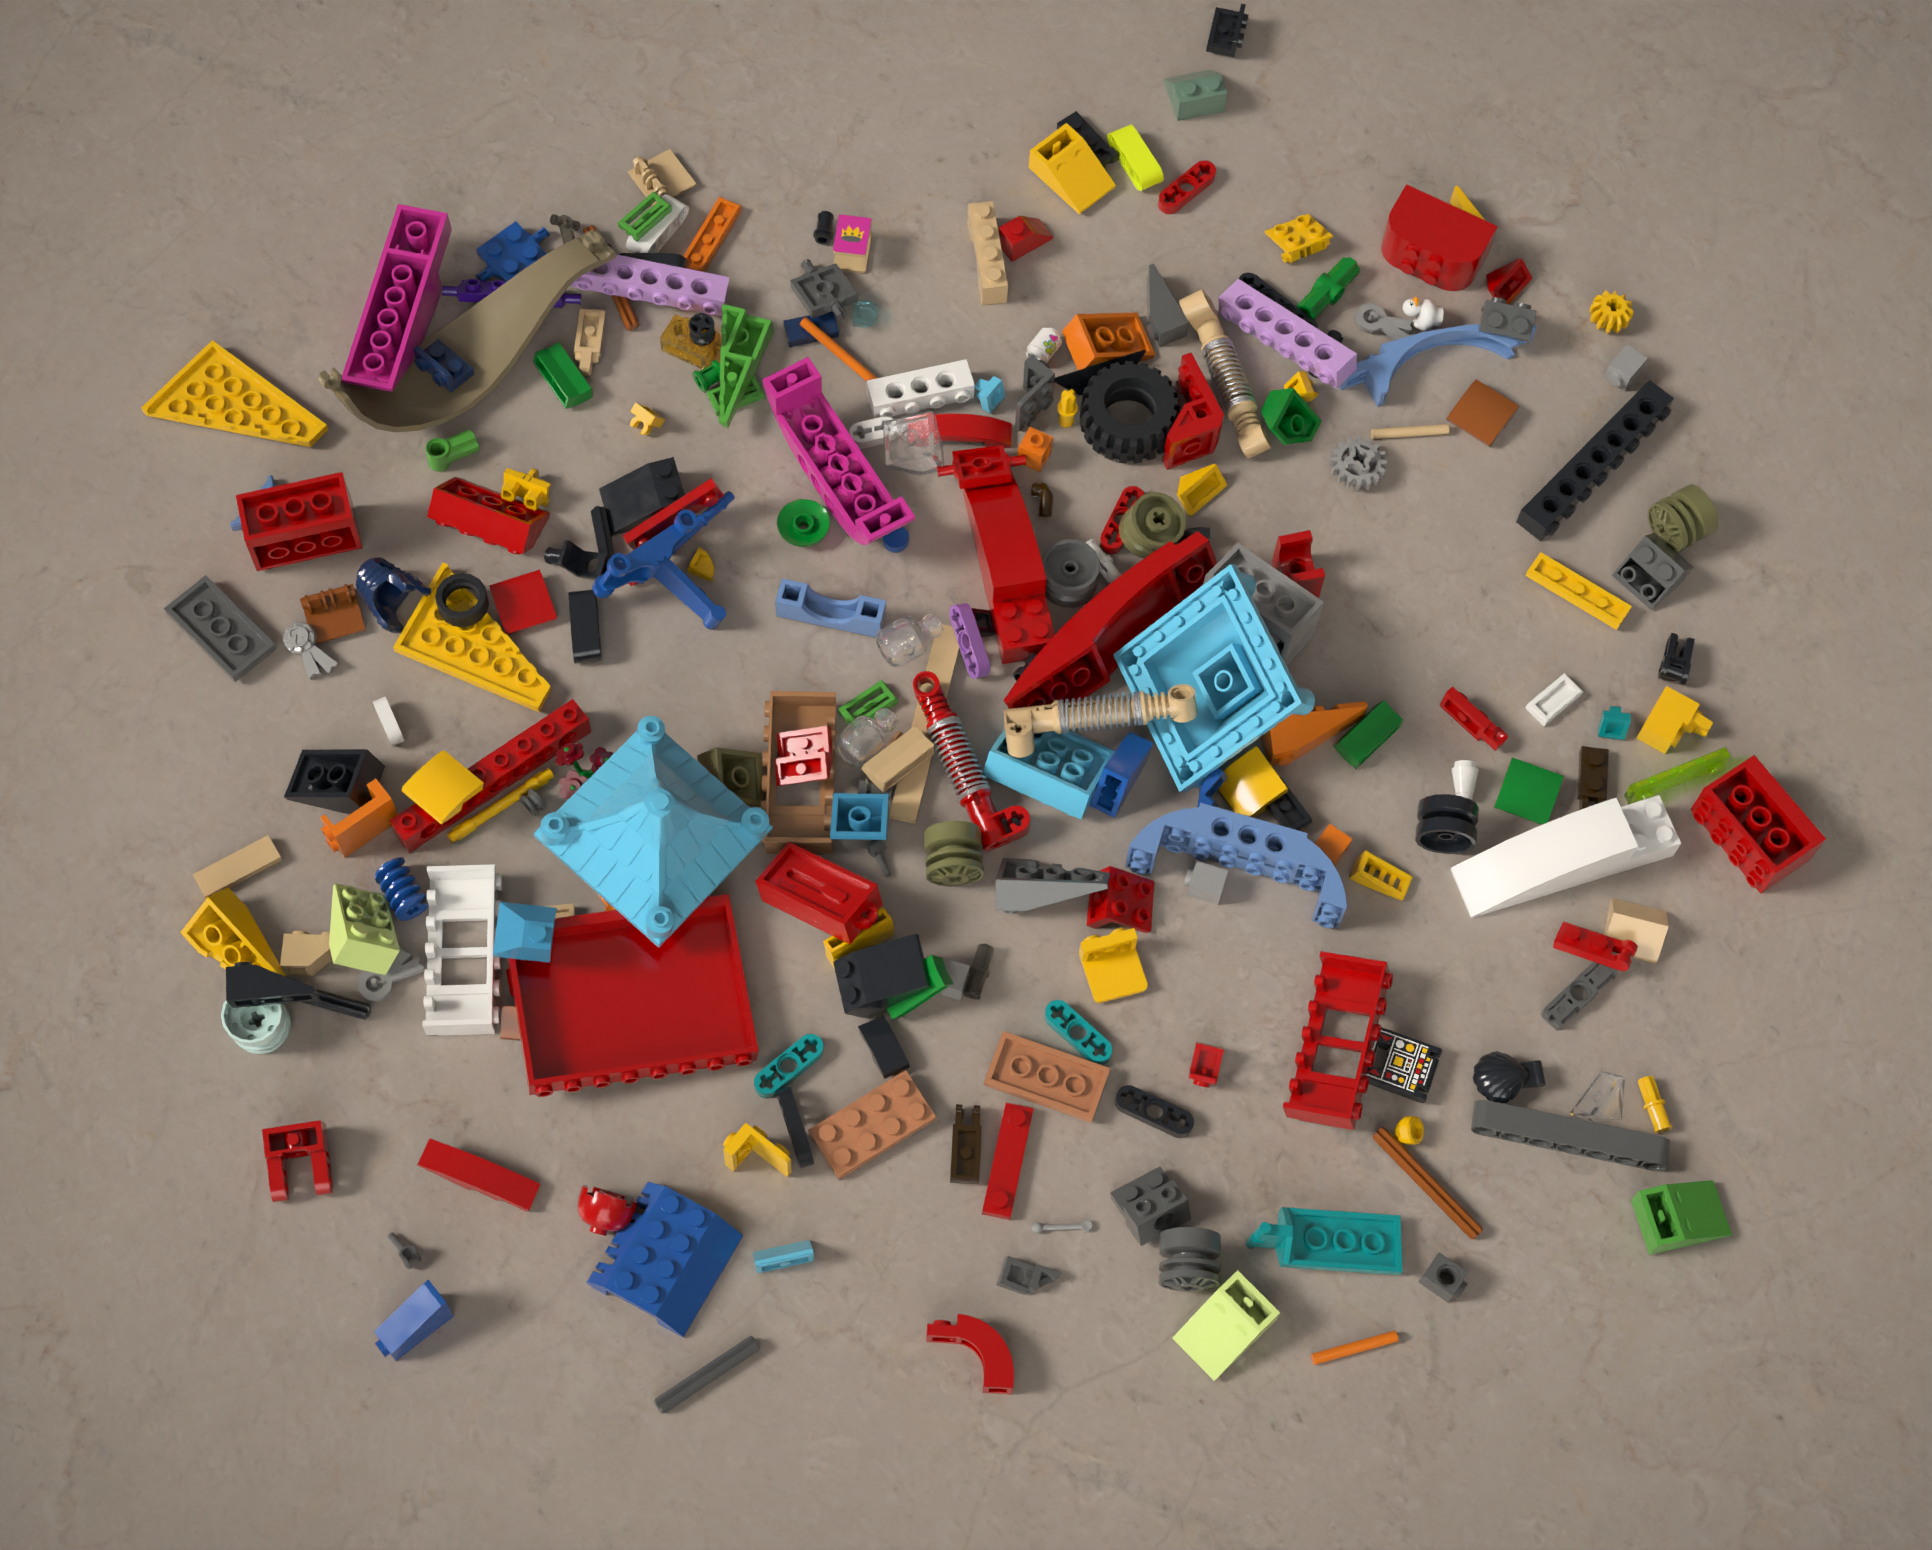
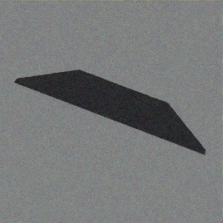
(1079, 379)

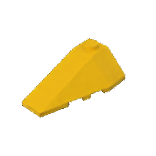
(229, 933)

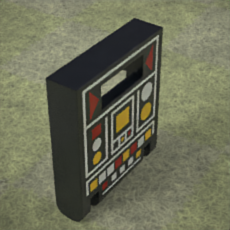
(1405, 1066)

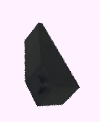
(257, 986)

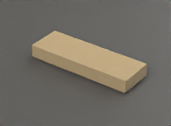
(237, 867)

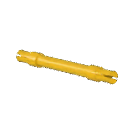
(471, 824)

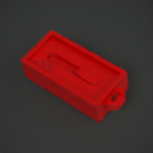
(820, 893)

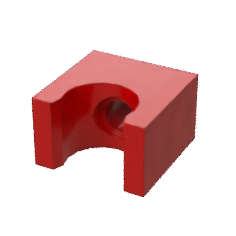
(1294, 556)

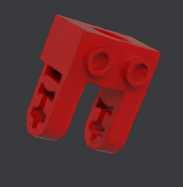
(296, 1142)

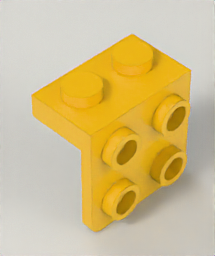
(1112, 965)
(740, 1144)

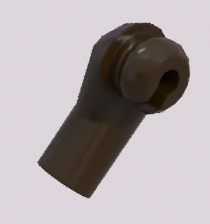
(1046, 498)

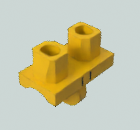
(527, 486)

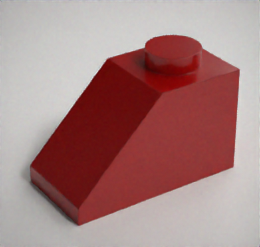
(1022, 236)

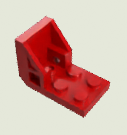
(1199, 421)

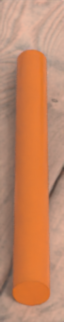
(837, 350)

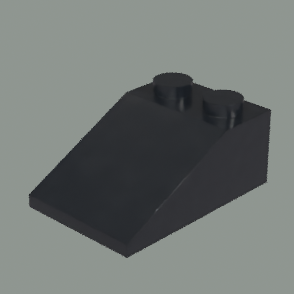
(641, 494)
(334, 778)
(881, 976)

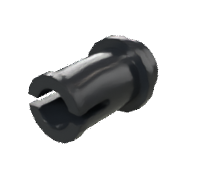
(824, 226)

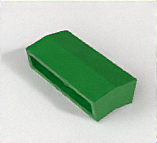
(562, 376)
(1368, 734)
(939, 981)

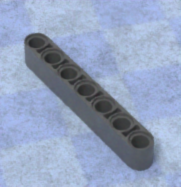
(1570, 1135)

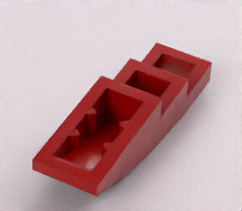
(478, 1174)

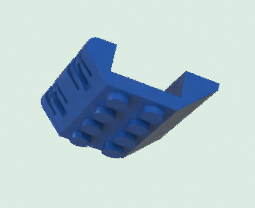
(667, 1257)

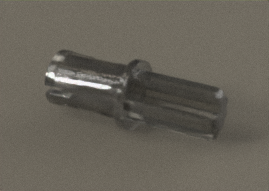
(978, 971)

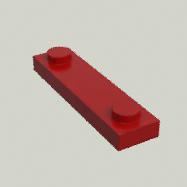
(696, 500)
(1007, 1161)

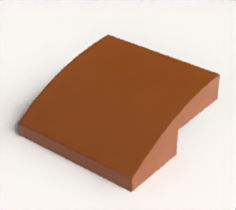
(1482, 412)

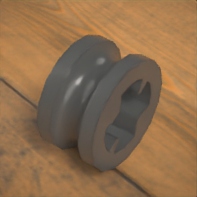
(532, 802)

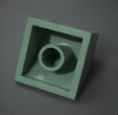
(1196, 94)

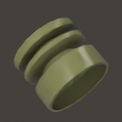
(1683, 517)
(953, 853)

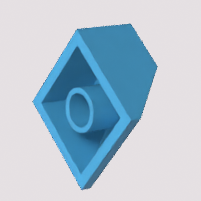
(860, 816)

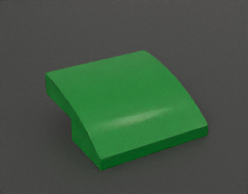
(1528, 791)

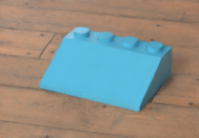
(1058, 772)

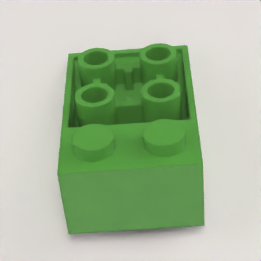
(1680, 1215)

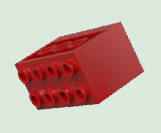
(298, 521)
(1757, 824)

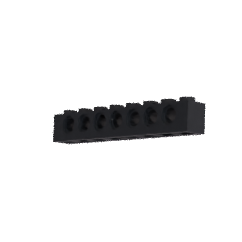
(1648, 399)

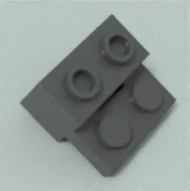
(1151, 1205)

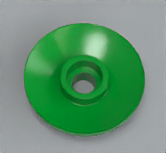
(801, 513)

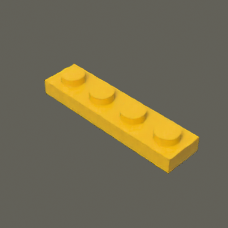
(1578, 591)

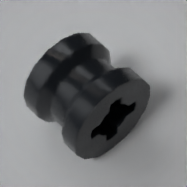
(698, 323)

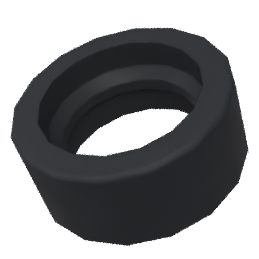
(456, 582)

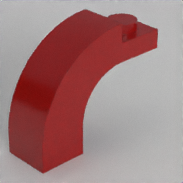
(985, 1342)

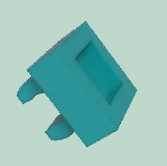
(1614, 723)

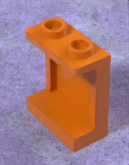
(362, 824)

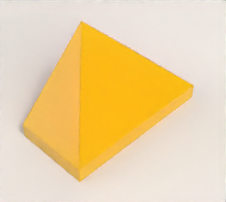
(1200, 487)

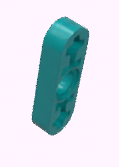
(1057, 1024)
(767, 1073)

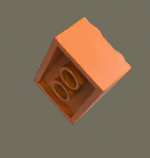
(1105, 337)

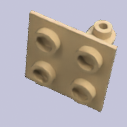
(661, 174)

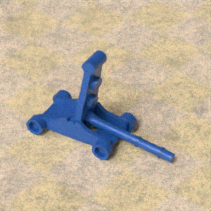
(653, 560)

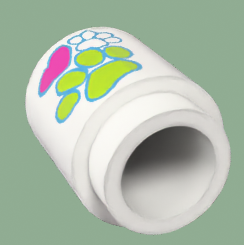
(1044, 344)

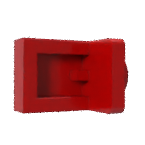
(1205, 1064)

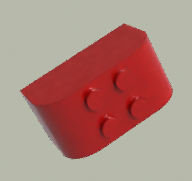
(1436, 240)

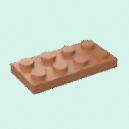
(1047, 1076)
(872, 1124)

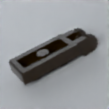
(1592, 775)
(966, 1148)

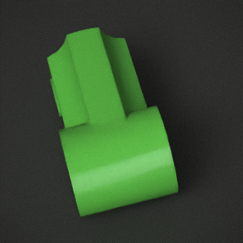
(451, 450)

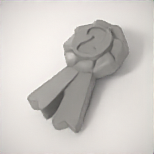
(1373, 319)
(301, 640)
(378, 986)

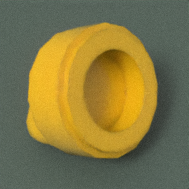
(1409, 1130)

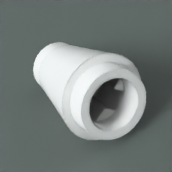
(1464, 778)

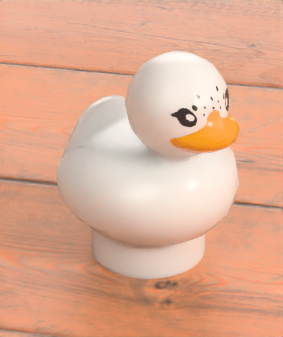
(1426, 313)

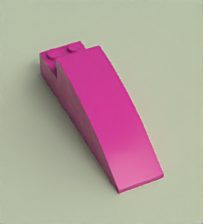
(399, 299)

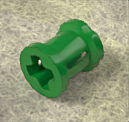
(707, 376)

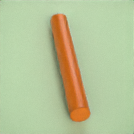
(1354, 1347)

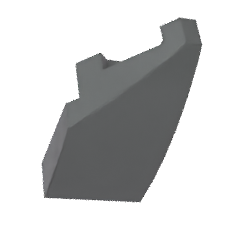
(1023, 1276)

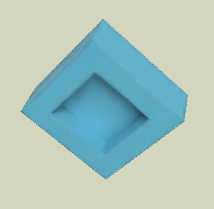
(990, 393)

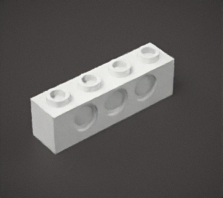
(930, 380)

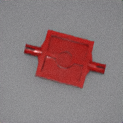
(981, 466)

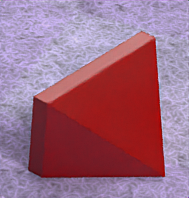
(1508, 280)

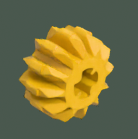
(1611, 311)

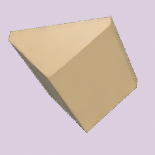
(1639, 924)

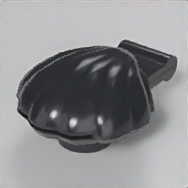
(1502, 1076)

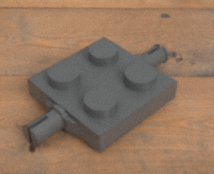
(824, 290)

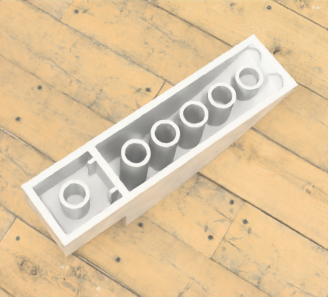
(1567, 854)

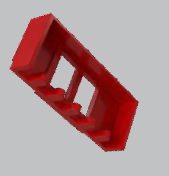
(1345, 986)

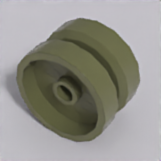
(1151, 524)

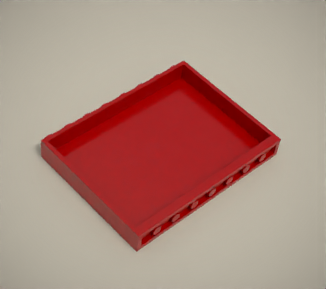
(632, 1010)

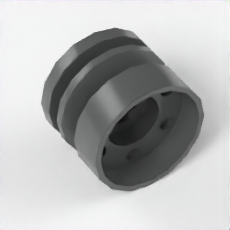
(1189, 1259)

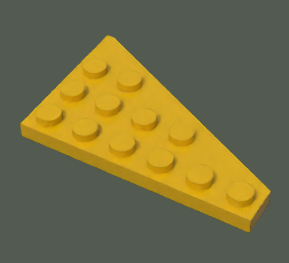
(231, 397)

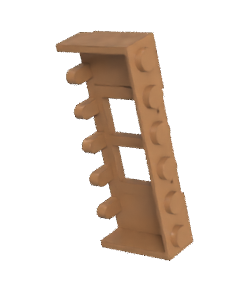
(799, 825)

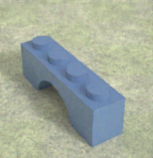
(801, 603)

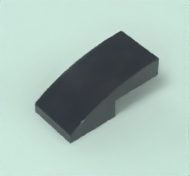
(883, 1046)

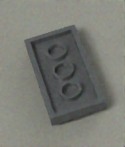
(220, 628)

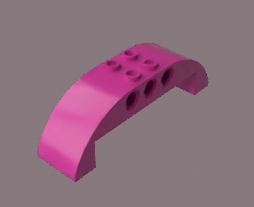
(832, 456)

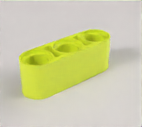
(1135, 157)

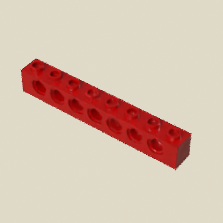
(500, 771)

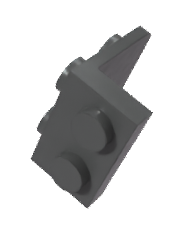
(1507, 320)
(1039, 384)

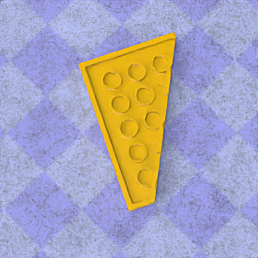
(471, 653)

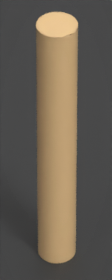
(1409, 431)

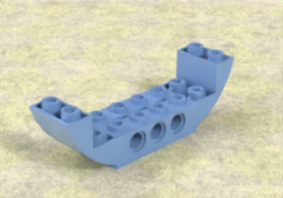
(1247, 845)

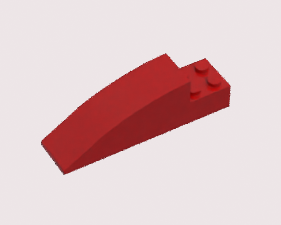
(1010, 569)

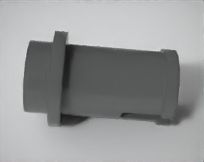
(868, 787)

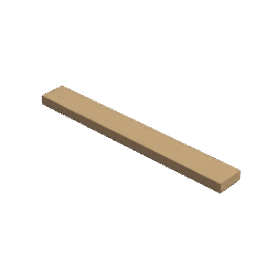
(911, 787)

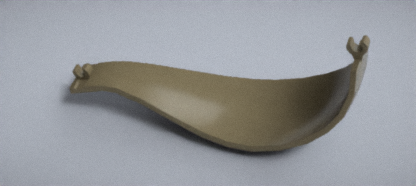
(485, 337)

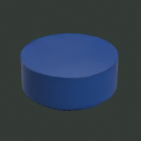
(896, 540)

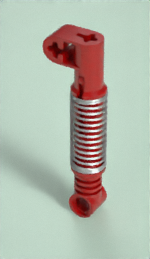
(968, 781)

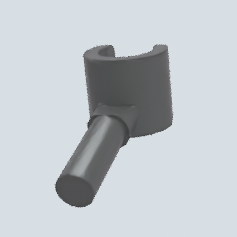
(875, 849)
(406, 1252)

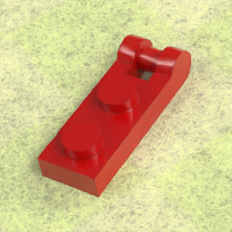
(1595, 946)

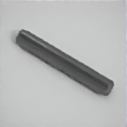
(707, 1374)

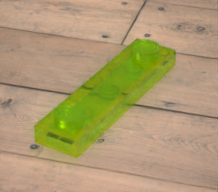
(1647, 788)

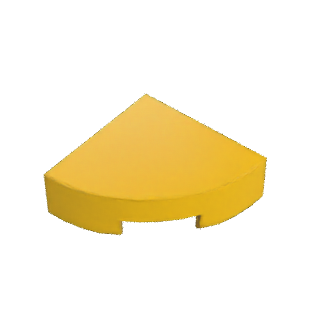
(702, 565)

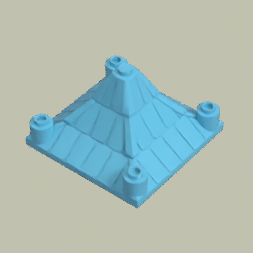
(1232, 663)
(653, 831)

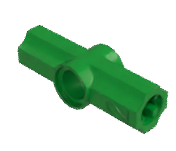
(1329, 287)

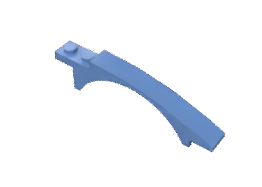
(1379, 369)

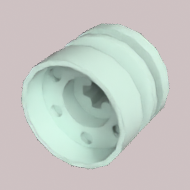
(242, 1026)

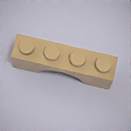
(988, 251)

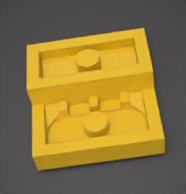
(1251, 784)
(442, 786)

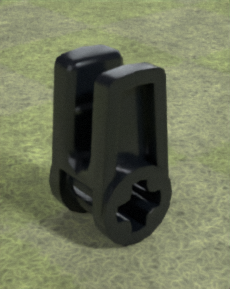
(1672, 666)

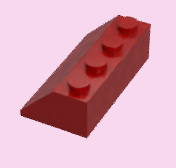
(486, 515)

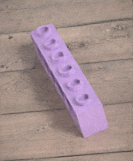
(662, 281)
(1287, 333)

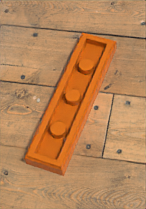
(712, 234)

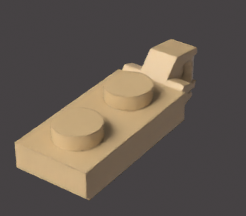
(589, 338)

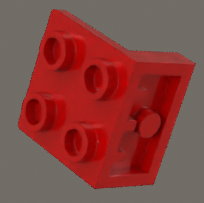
(1125, 901)

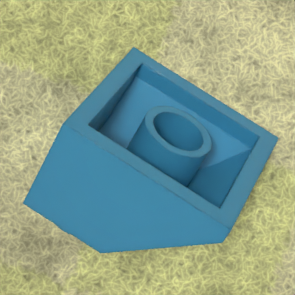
(524, 932)

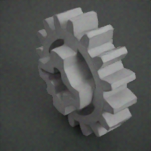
(1356, 465)

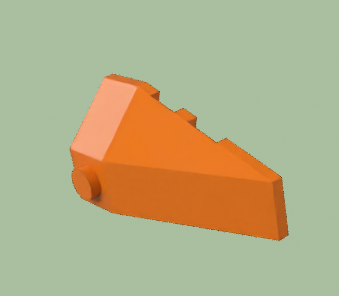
(1305, 732)

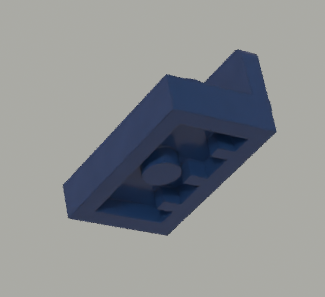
(443, 365)

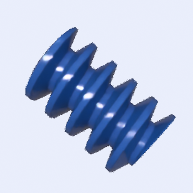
(400, 889)

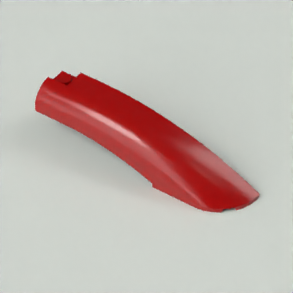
(1082, 651)

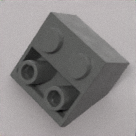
(1652, 570)

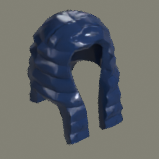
(385, 589)

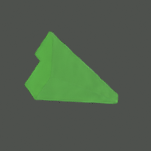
(740, 354)

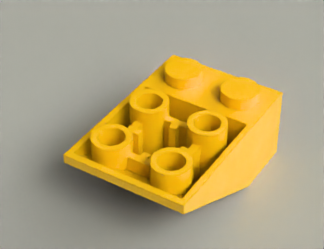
(1070, 168)

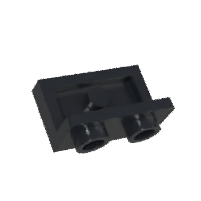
(1225, 31)

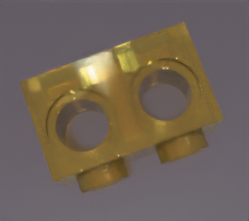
(684, 348)

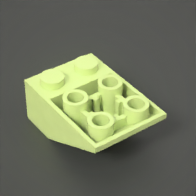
(362, 930)
(1226, 1325)

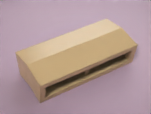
(899, 759)

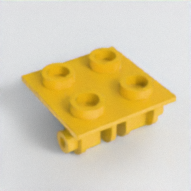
(1299, 237)

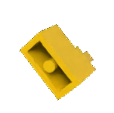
(1670, 719)

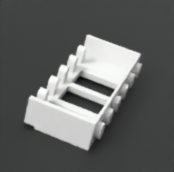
(453, 896)

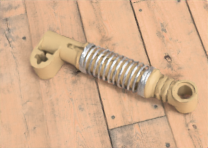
(1227, 370)
(1061, 717)

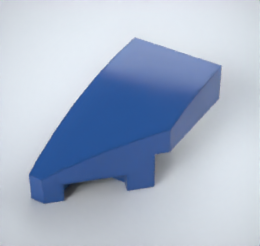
(1210, 786)

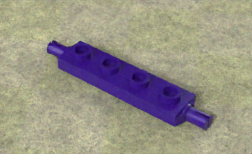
(476, 290)

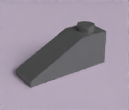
(1165, 316)

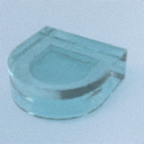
(865, 314)

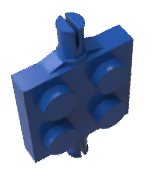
(510, 252)

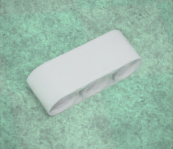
(662, 232)

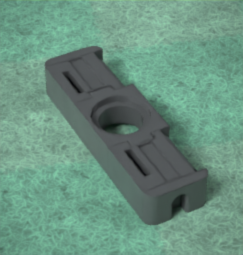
(1566, 1005)

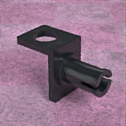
(576, 560)

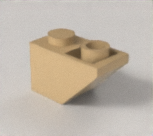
(305, 953)

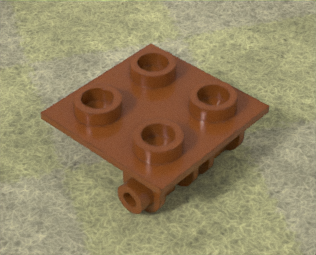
(333, 613)

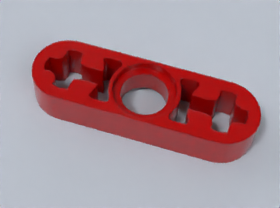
(1190, 177)
(1111, 525)

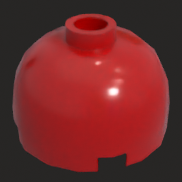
(604, 1210)

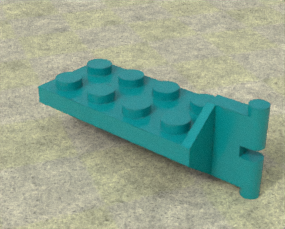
(1333, 1240)

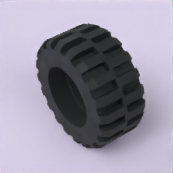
(1134, 384)

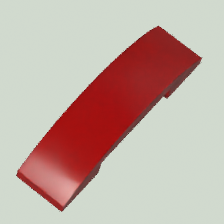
(974, 429)

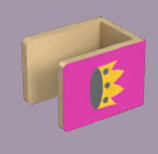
(852, 243)

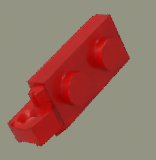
(1472, 719)

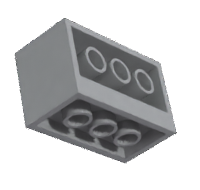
(1284, 605)

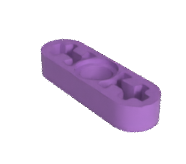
(969, 640)

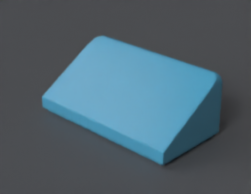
(783, 1256)

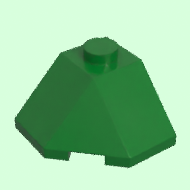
(1290, 417)

